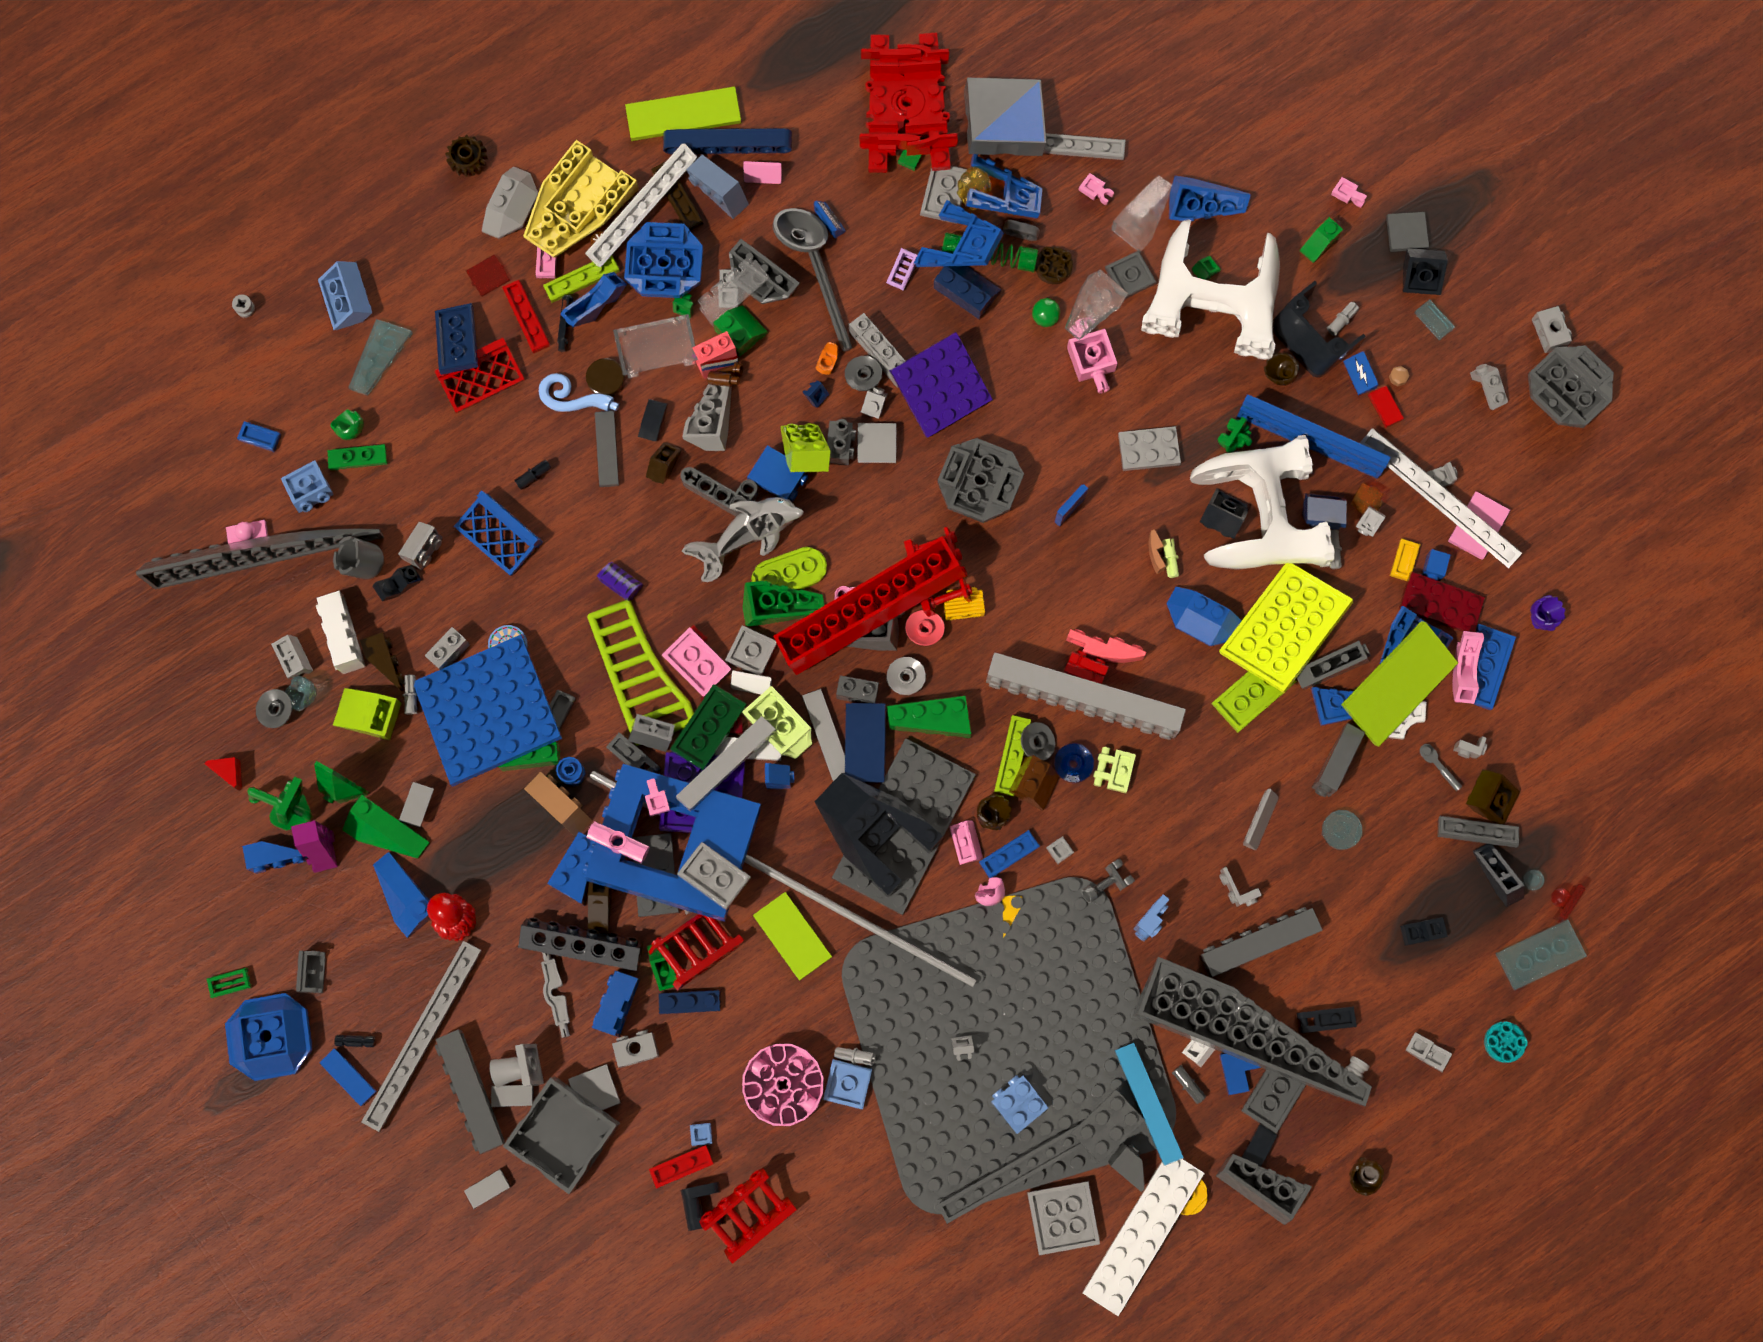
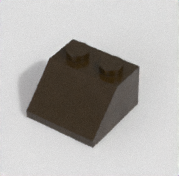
(1493, 796)

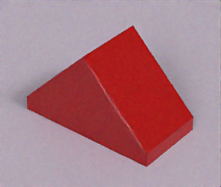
(227, 769)

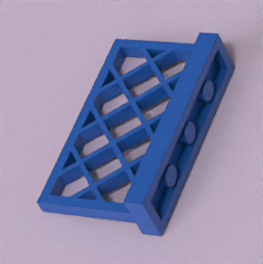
(504, 518)

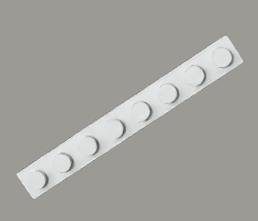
(641, 205)

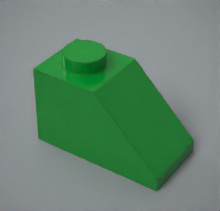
(1321, 240)
(662, 970)

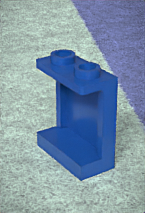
(774, 475)

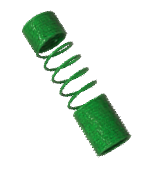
(1026, 261)

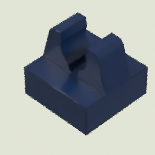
(816, 393)

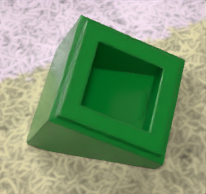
(1205, 268)

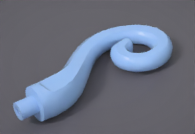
(592, 400)

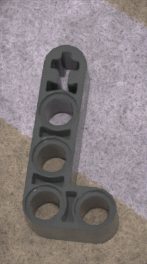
(717, 489)

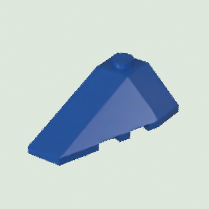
(1201, 199)
(402, 895)

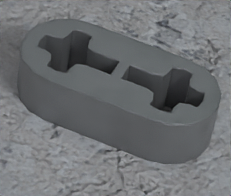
(1021, 230)

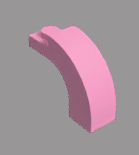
(1465, 672)

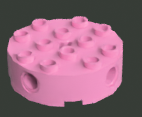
(776, 1065)

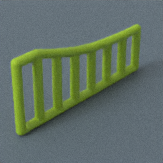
(648, 655)

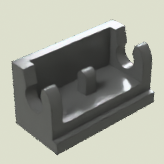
(651, 733)
(311, 972)

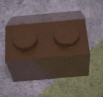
(1034, 782)

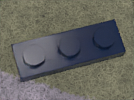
(689, 1002)

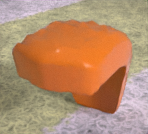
(827, 358)

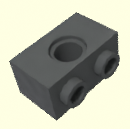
(857, 690)

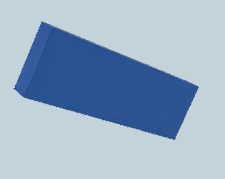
(1009, 854)
(348, 1077)

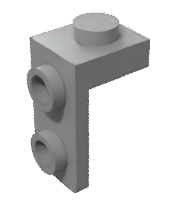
(1491, 384)
(1248, 898)

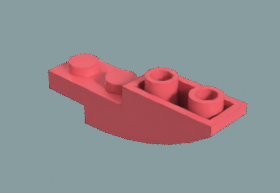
(1114, 651)

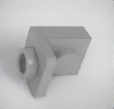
(1444, 475)
(1370, 522)

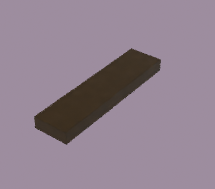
(681, 203)

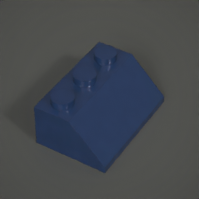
(966, 289)

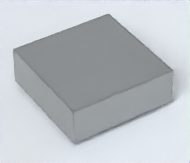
(1060, 850)

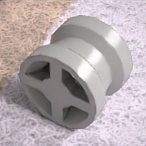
(246, 309)
(1357, 1067)

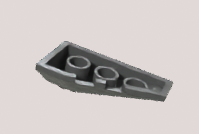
(881, 639)

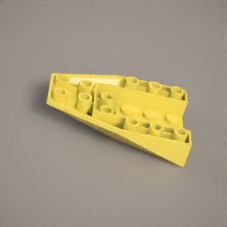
(576, 200)

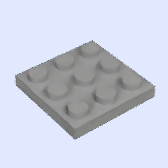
(1063, 1218)

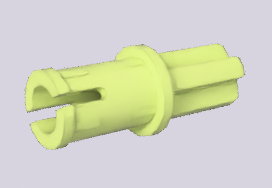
(1170, 558)

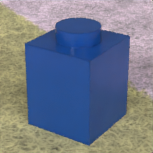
(1436, 565)

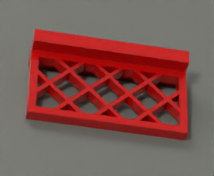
(483, 354)

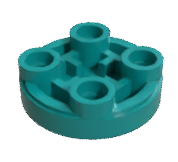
(1505, 1042)

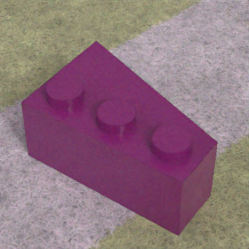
(316, 843)

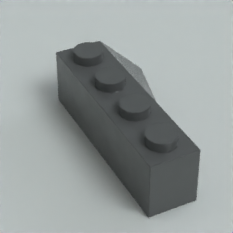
(1264, 1187)

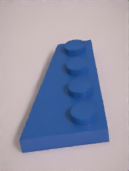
(1492, 664)

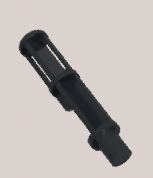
(562, 341)

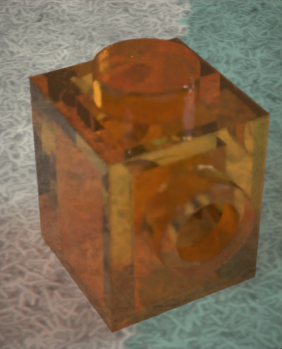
(1366, 497)

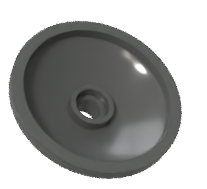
(800, 230)

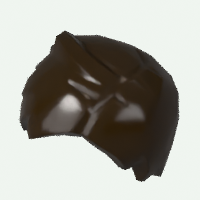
(1281, 369)
(993, 812)
(1366, 1176)

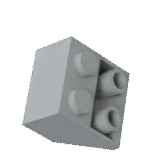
(421, 545)

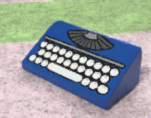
(829, 218)

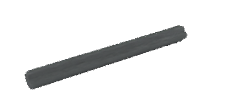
(830, 300)

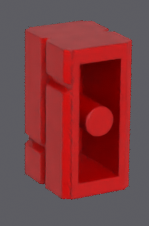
(1086, 668)

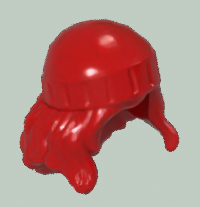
(451, 916)

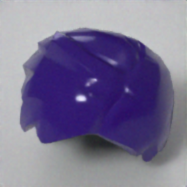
(1547, 613)

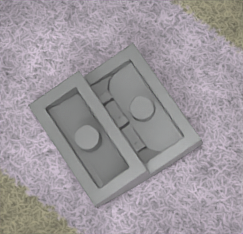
(876, 442)

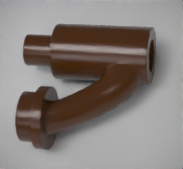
(724, 376)

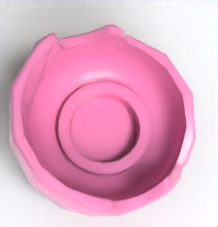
(991, 893)

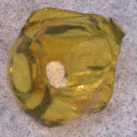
(973, 178)

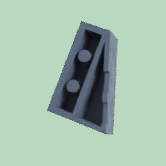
(718, 186)

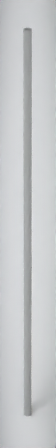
(835, 907)

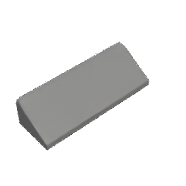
(1260, 819)

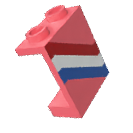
(715, 354)

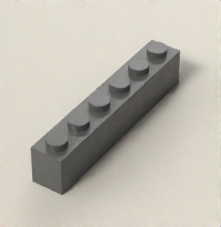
(1260, 942)
(470, 1092)

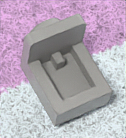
(874, 402)
(1469, 750)

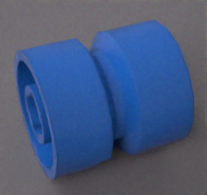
(570, 771)

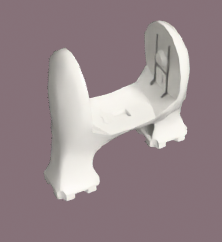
(1249, 303)
(1280, 541)

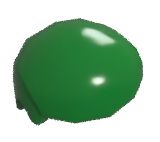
(1046, 312)

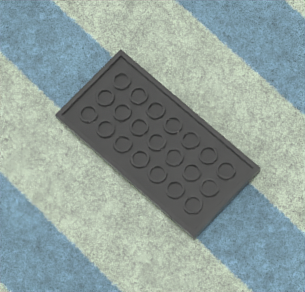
(932, 790)

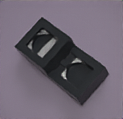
(652, 420)
(1423, 931)
(1259, 1145)

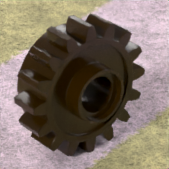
(467, 164)

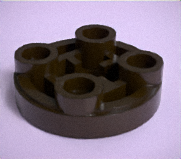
(1054, 265)
(605, 377)

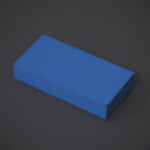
(259, 436)

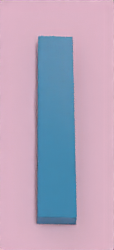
(1149, 1104)

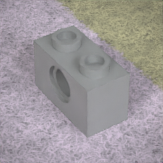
(1548, 338)
(447, 649)
(647, 1052)

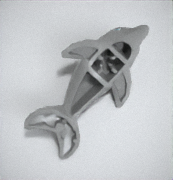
(756, 522)

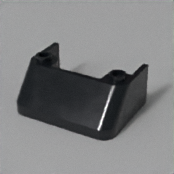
(1305, 341)

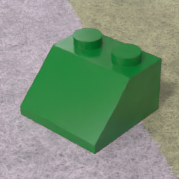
(741, 327)

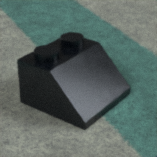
(1424, 271)
(1225, 513)

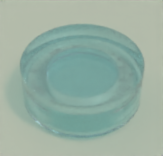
(1533, 880)

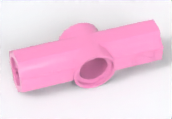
(629, 847)

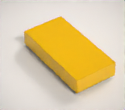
(1404, 559)

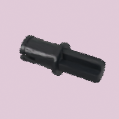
(532, 474)

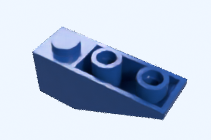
(265, 855)

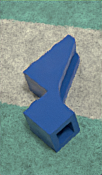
(591, 304)

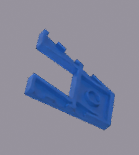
(1019, 197)
(973, 248)

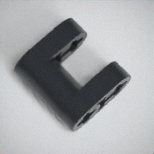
(693, 1205)

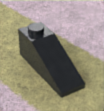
(1500, 875)

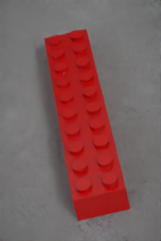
(869, 605)

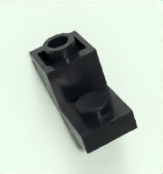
(400, 582)

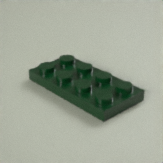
(708, 727)

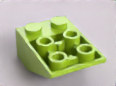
(805, 448)
(367, 713)

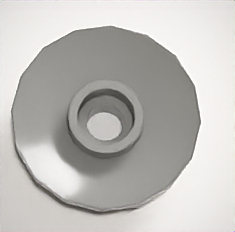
(907, 666)

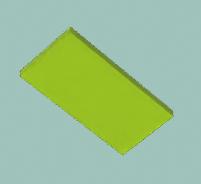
(1399, 683)

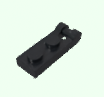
(1327, 1019)

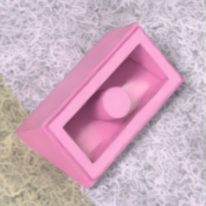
(762, 172)
(966, 842)

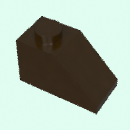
(662, 463)

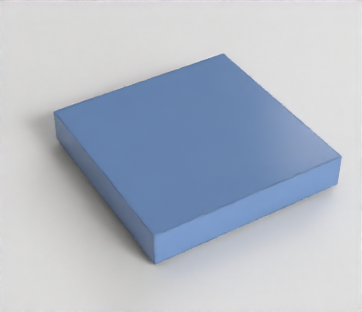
(847, 1084)

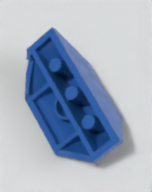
(1201, 617)

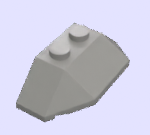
(510, 203)

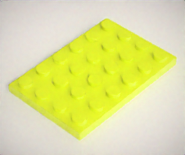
(1286, 626)

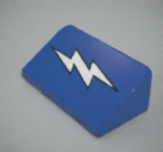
(1361, 373)

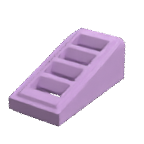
(903, 253)

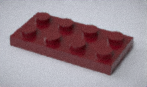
(1442, 602)

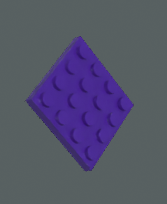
(941, 384)
(685, 771)

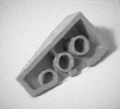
(710, 420)

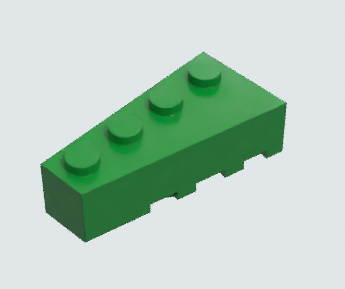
(937, 716)

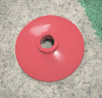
(919, 621)

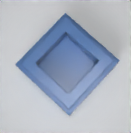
(701, 1134)

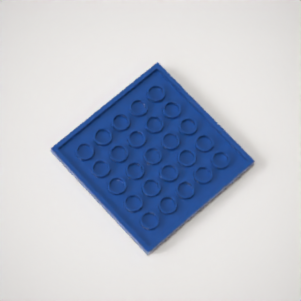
(486, 710)

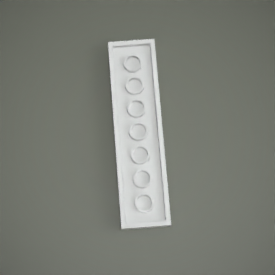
(1142, 1234)

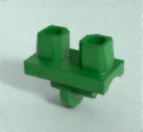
(1238, 437)

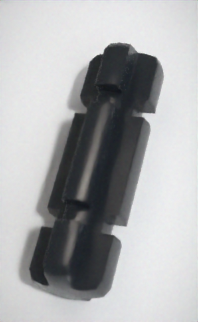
(354, 1041)

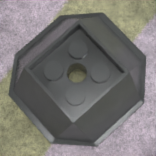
(1580, 371)
(985, 461)

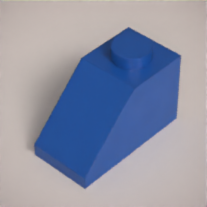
(778, 776)

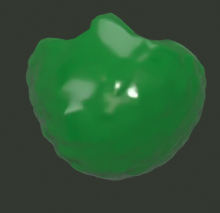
(347, 425)

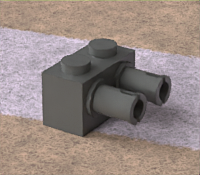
(839, 441)

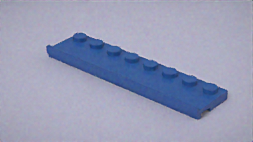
(1319, 438)

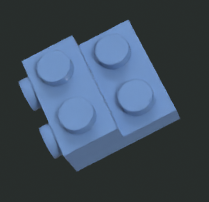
(307, 487)
(1150, 923)
(1018, 1103)

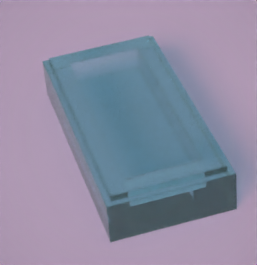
(1434, 319)

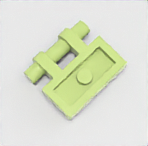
(1120, 773)

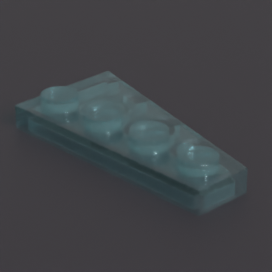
(377, 355)

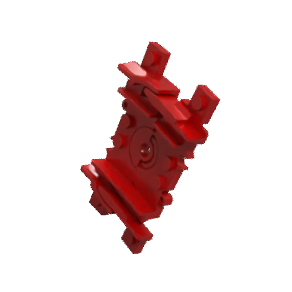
(913, 77)

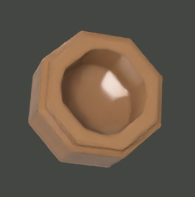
(1399, 376)

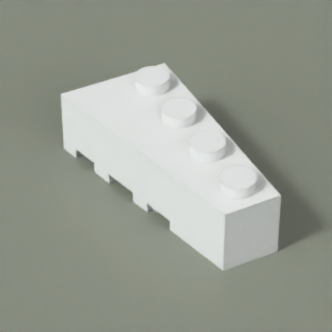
(340, 632)

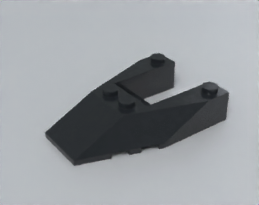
(864, 820)

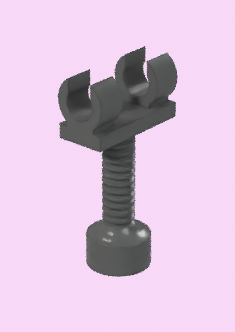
(1090, 893)

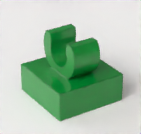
(683, 305)

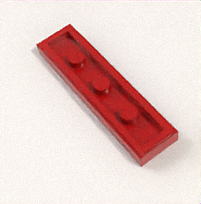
(526, 316)

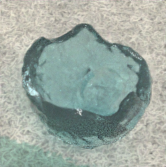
(301, 692)

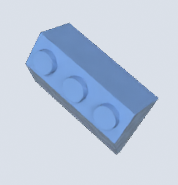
(344, 295)

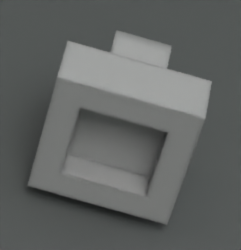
(962, 1045)

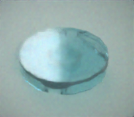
(1342, 829)

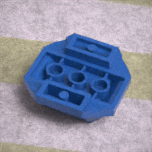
(660, 244)
(289, 1041)

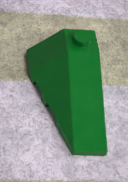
(772, 603)
(335, 786)
(378, 828)

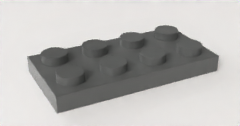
(661, 858)

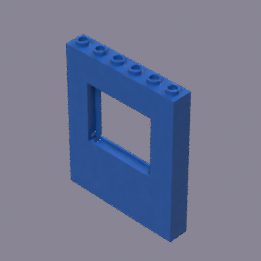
(721, 823)

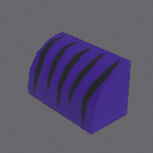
(619, 581)

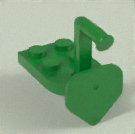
(288, 808)

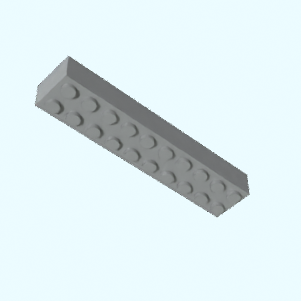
(1085, 696)

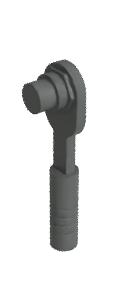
(1431, 756)

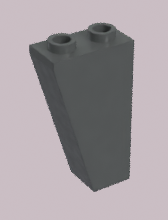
(1334, 665)
(1338, 761)

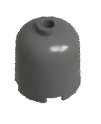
(358, 558)

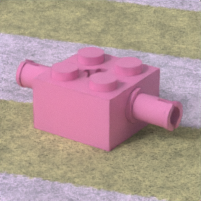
(1089, 366)

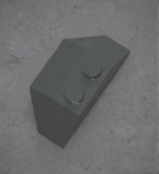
(780, 284)

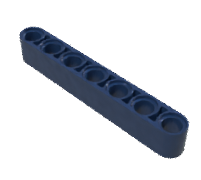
(728, 140)

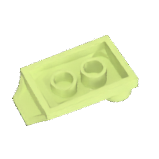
(791, 733)

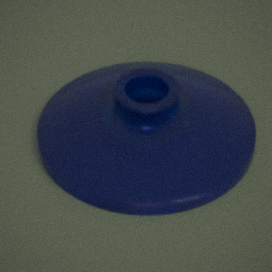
(1081, 756)

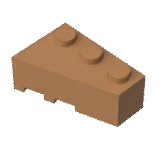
(558, 803)

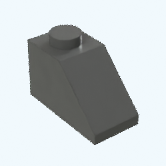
(1128, 1164)

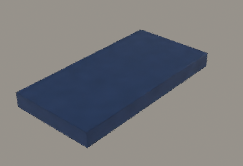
(456, 338)
(865, 742)

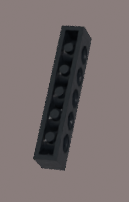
(590, 952)

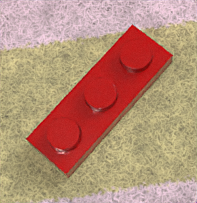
(681, 1166)

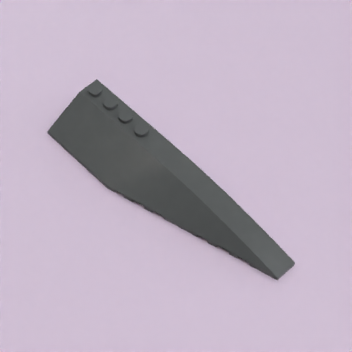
(244, 555)
(1236, 1026)

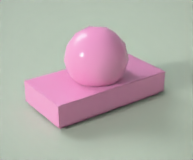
(246, 531)

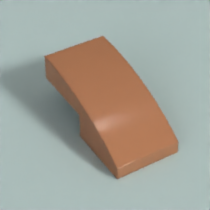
(1155, 546)

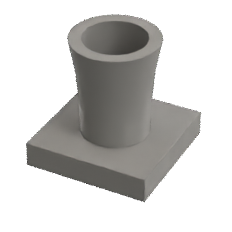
(524, 1067)

